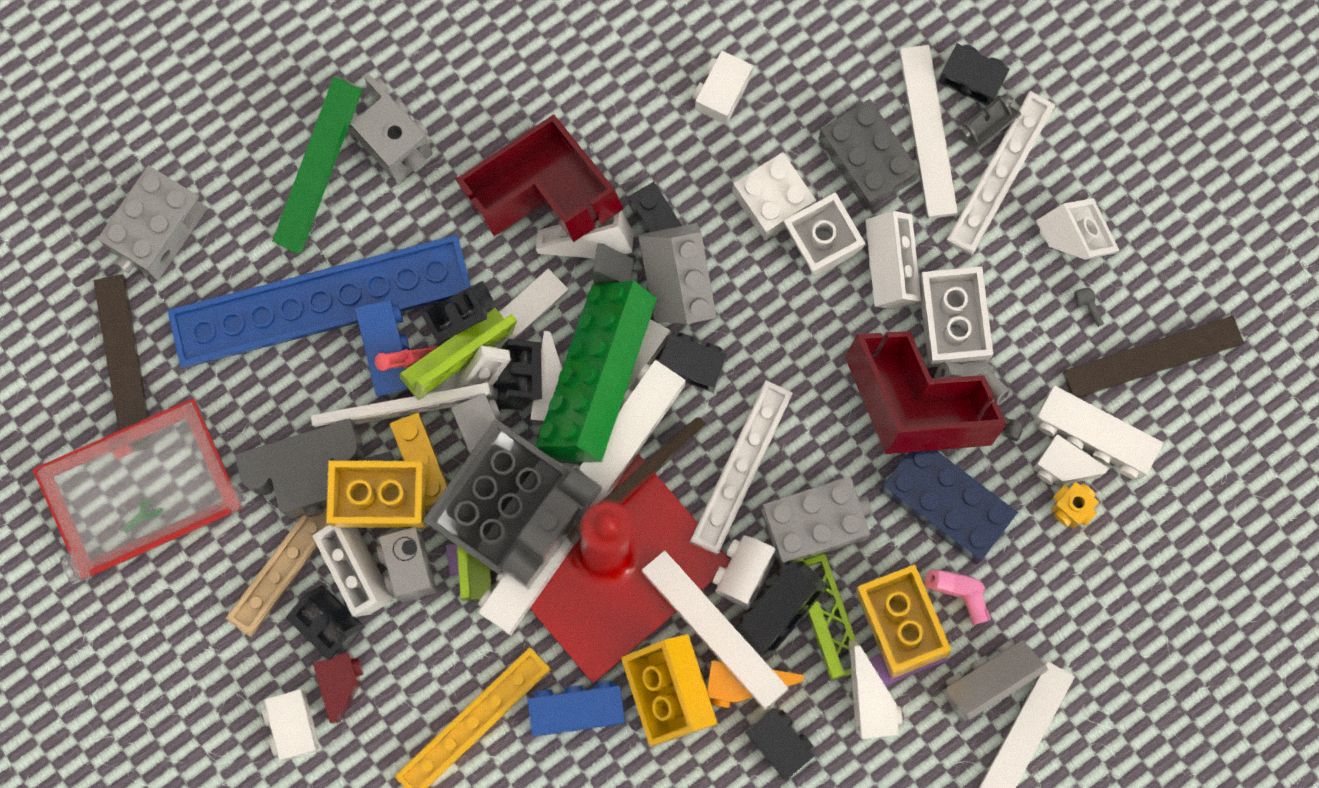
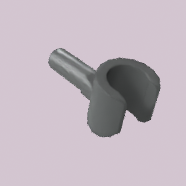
(1087, 296)
(1013, 429)

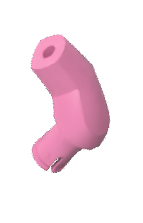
(961, 586)

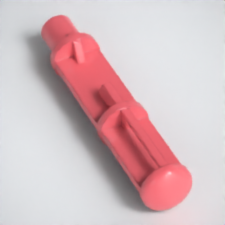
(400, 359)

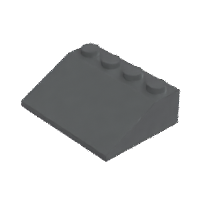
(495, 495)

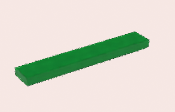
(317, 164)

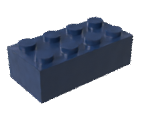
(949, 502)

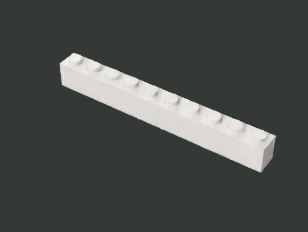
(634, 425)

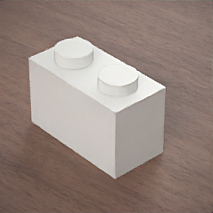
(723, 87)
(291, 725)

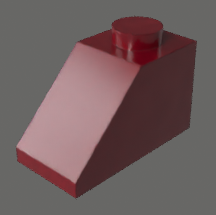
(338, 683)

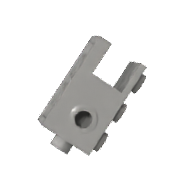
(390, 133)
(152, 224)
(817, 521)

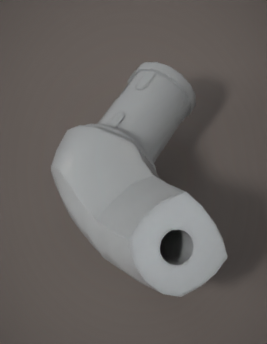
(976, 368)

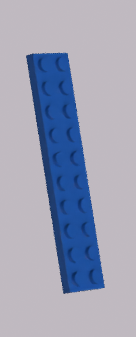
(316, 301)

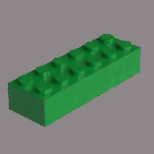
(596, 372)

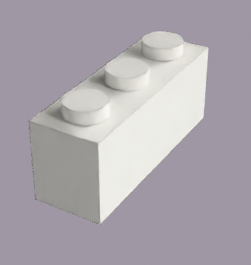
(893, 260)
(353, 569)

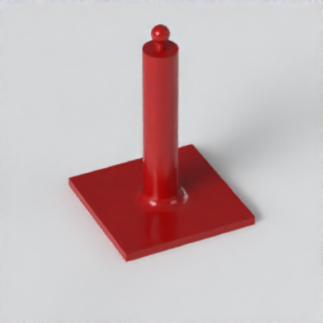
(598, 596)

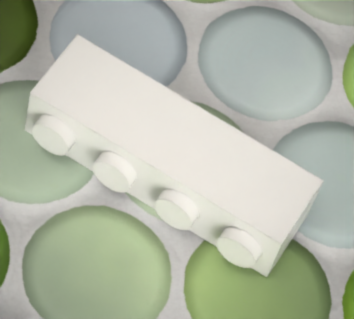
(1098, 433)

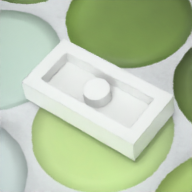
(484, 366)

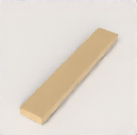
(277, 574)

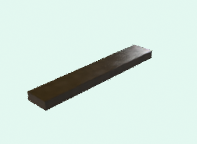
(121, 350)
(1153, 357)
(646, 470)

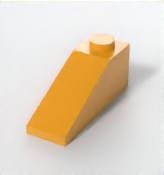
(726, 689)

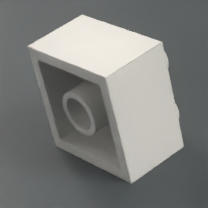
(772, 195)

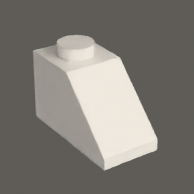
(1066, 464)

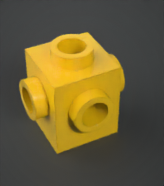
(1065, 510)

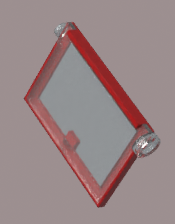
(137, 490)

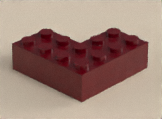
(539, 170)
(912, 408)

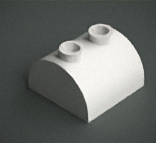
(824, 234)
(745, 571)

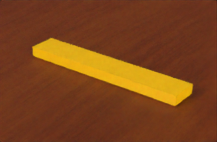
(473, 721)

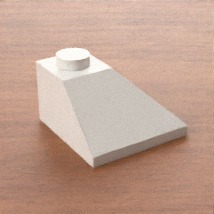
(1078, 230)

